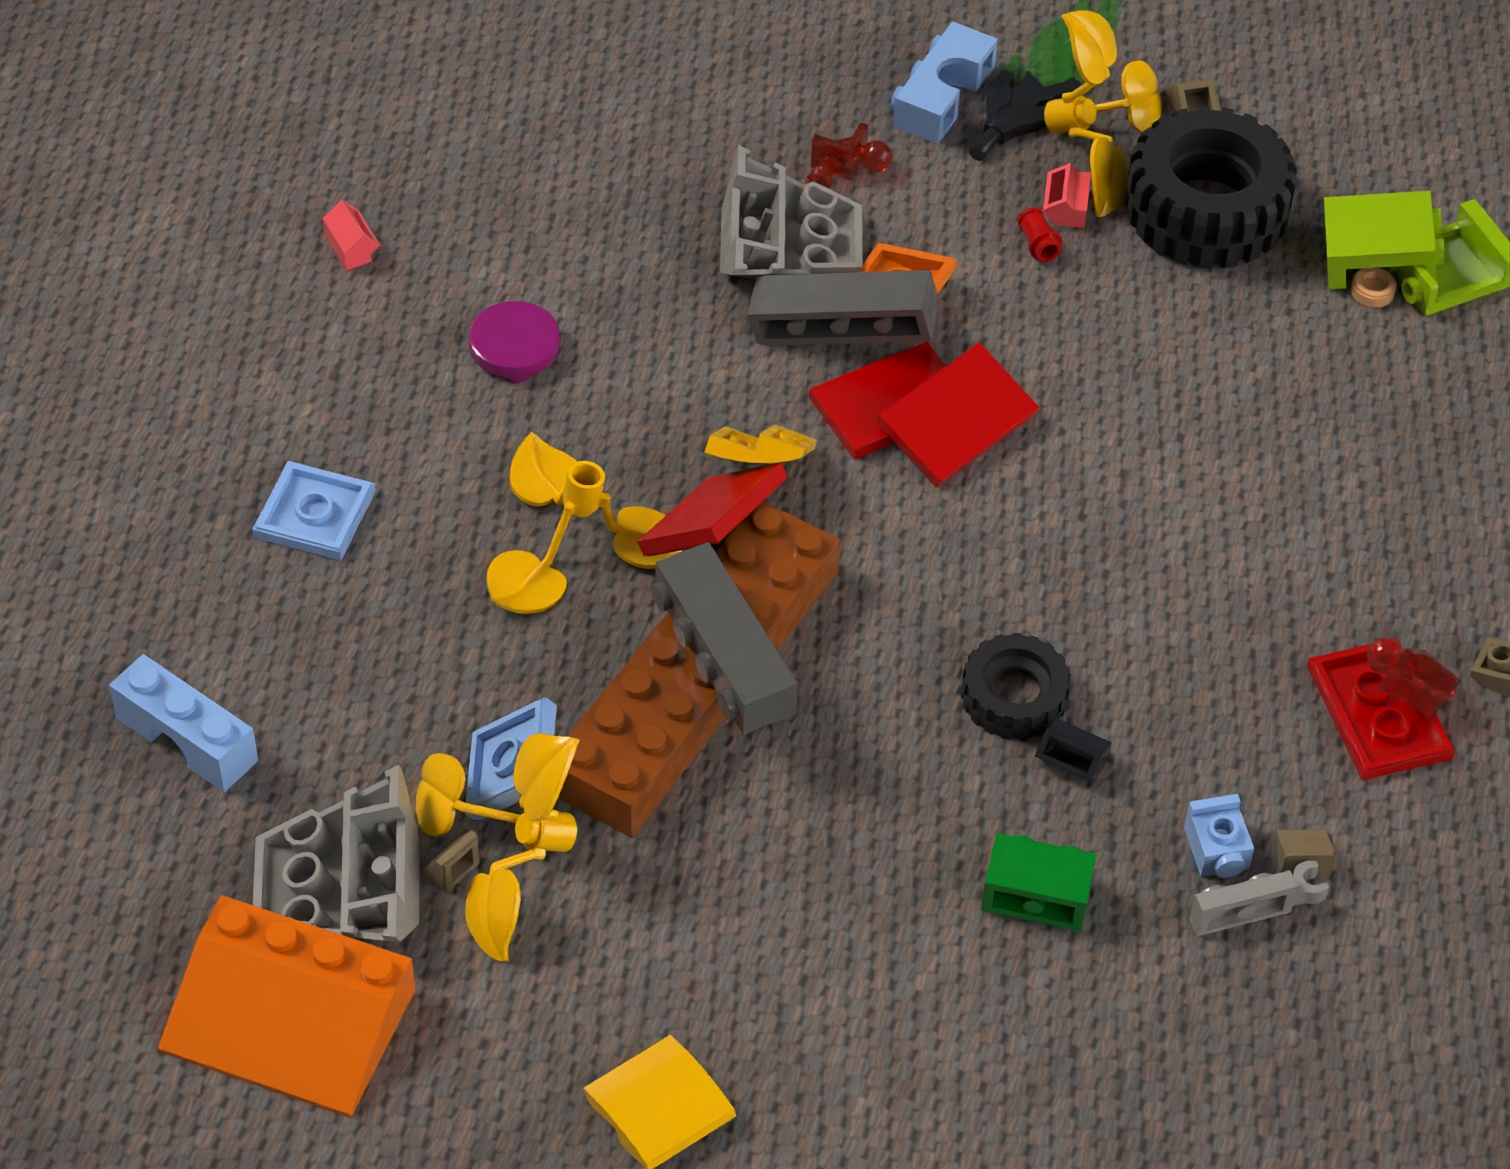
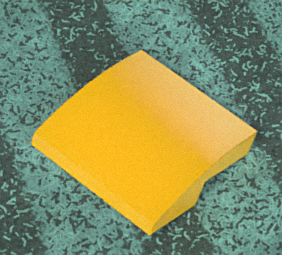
(772, 446)
(660, 1102)

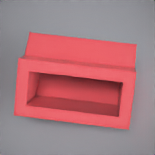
(1067, 196)
(349, 235)

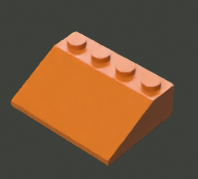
(287, 1005)

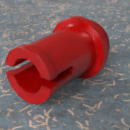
(1043, 241)

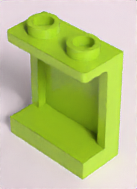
(1381, 233)
(1473, 264)

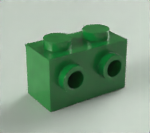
(1038, 881)

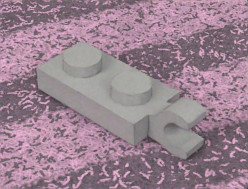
(1255, 899)

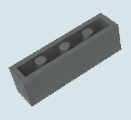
(844, 308)
(725, 638)

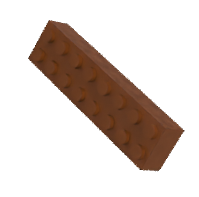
(658, 706)

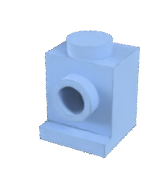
(1218, 836)

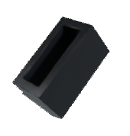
(1074, 750)

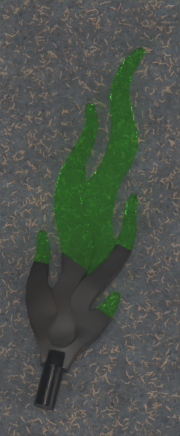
(1049, 75)

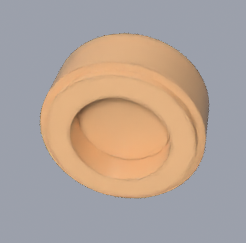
(1373, 287)

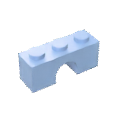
(928, 101)
(210, 737)

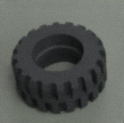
(1203, 224)

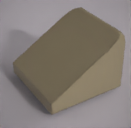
(1194, 94)
(1302, 846)
(453, 862)

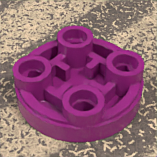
(514, 340)

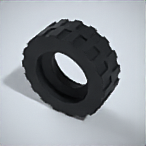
(1023, 654)

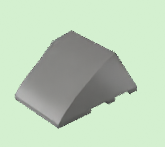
(784, 225)
(347, 865)

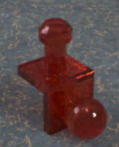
(845, 155)
(1413, 675)

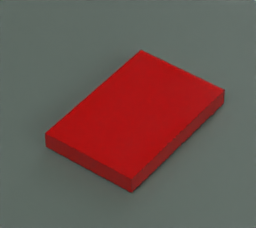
(857, 398)
(957, 414)
(712, 509)
(1377, 727)

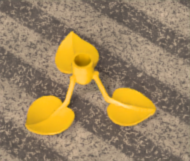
(1093, 53)
(545, 474)
(538, 777)

